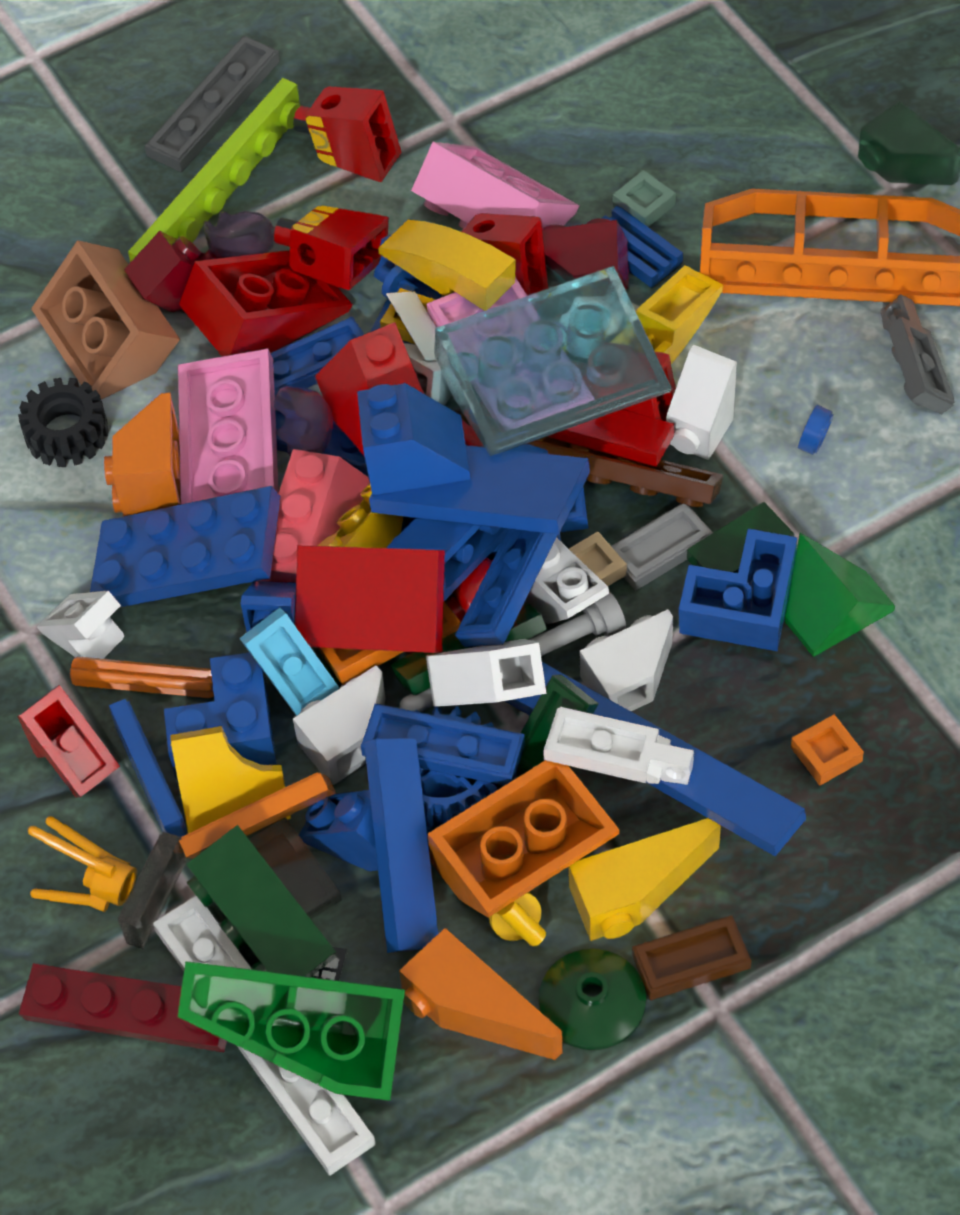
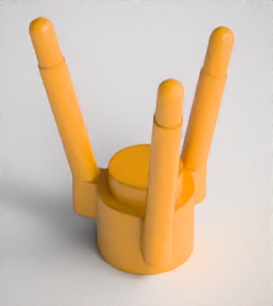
(106, 875)

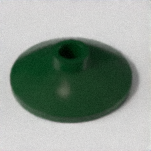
(595, 1020)

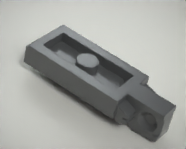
(917, 356)

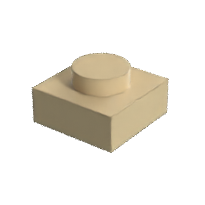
(600, 558)

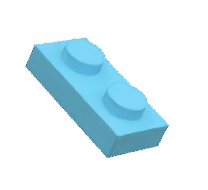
(288, 661)

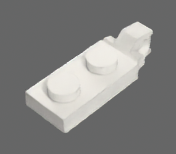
(616, 748)

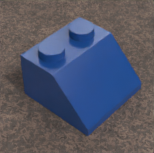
(410, 440)

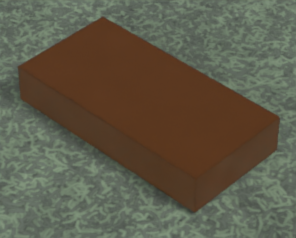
(691, 957)

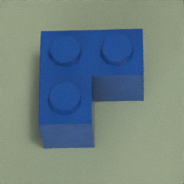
(742, 605)
(238, 707)

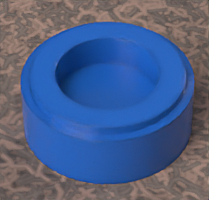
(815, 430)

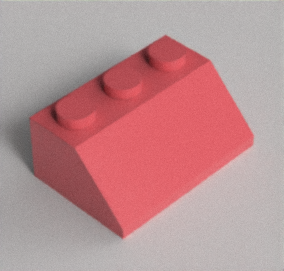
(312, 500)

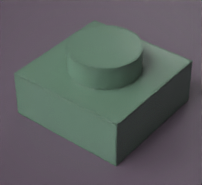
(645, 198)

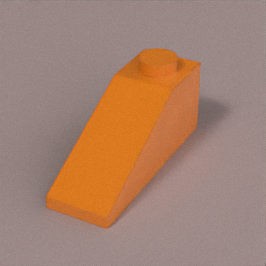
(472, 999)

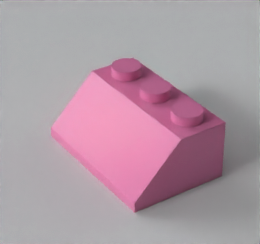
(473, 182)

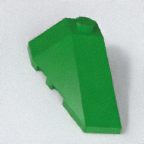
(311, 1026)

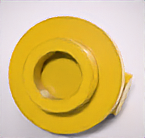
(519, 921)

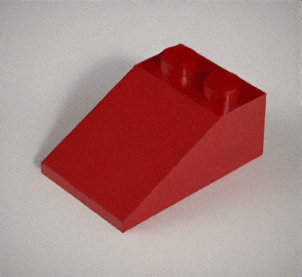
(257, 302)

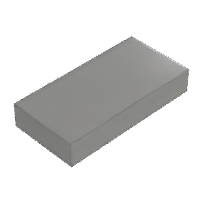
(660, 545)

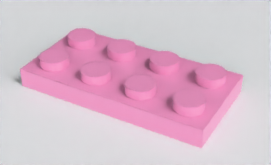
(227, 425)

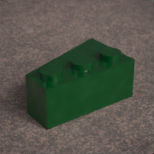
(258, 907)

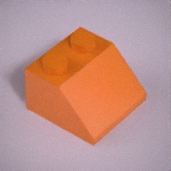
(146, 460)

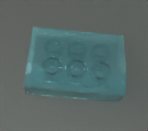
(549, 361)

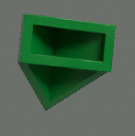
(830, 597)

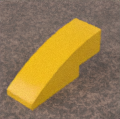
(451, 261)
(678, 310)

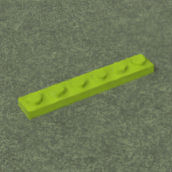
(228, 167)

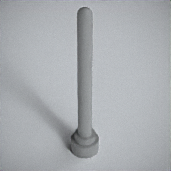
(598, 618)

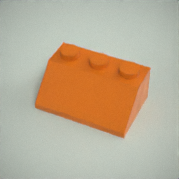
(519, 837)

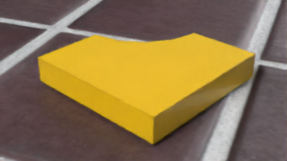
(217, 778)

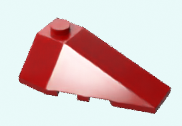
(359, 366)

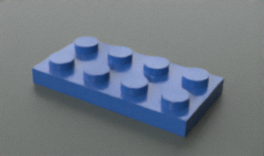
(187, 547)

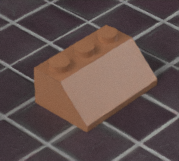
(103, 320)

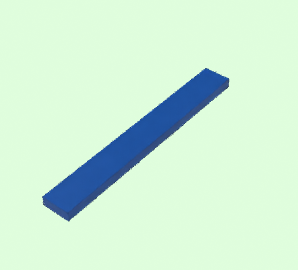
(713, 786)

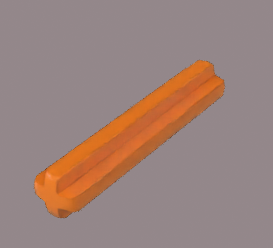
(142, 677)

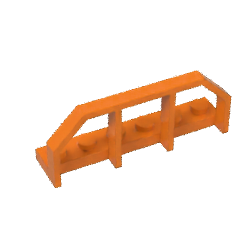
(832, 272)

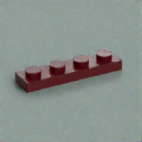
(111, 1006)

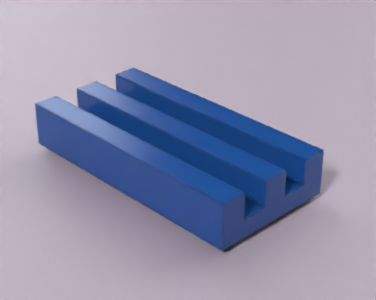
(648, 245)

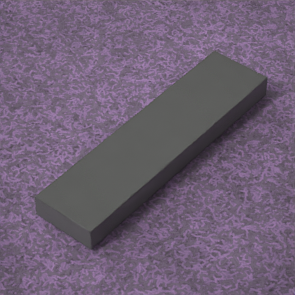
(212, 104)

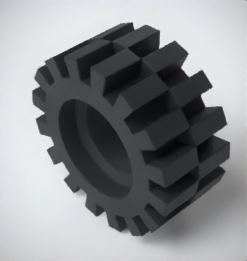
(60, 401)

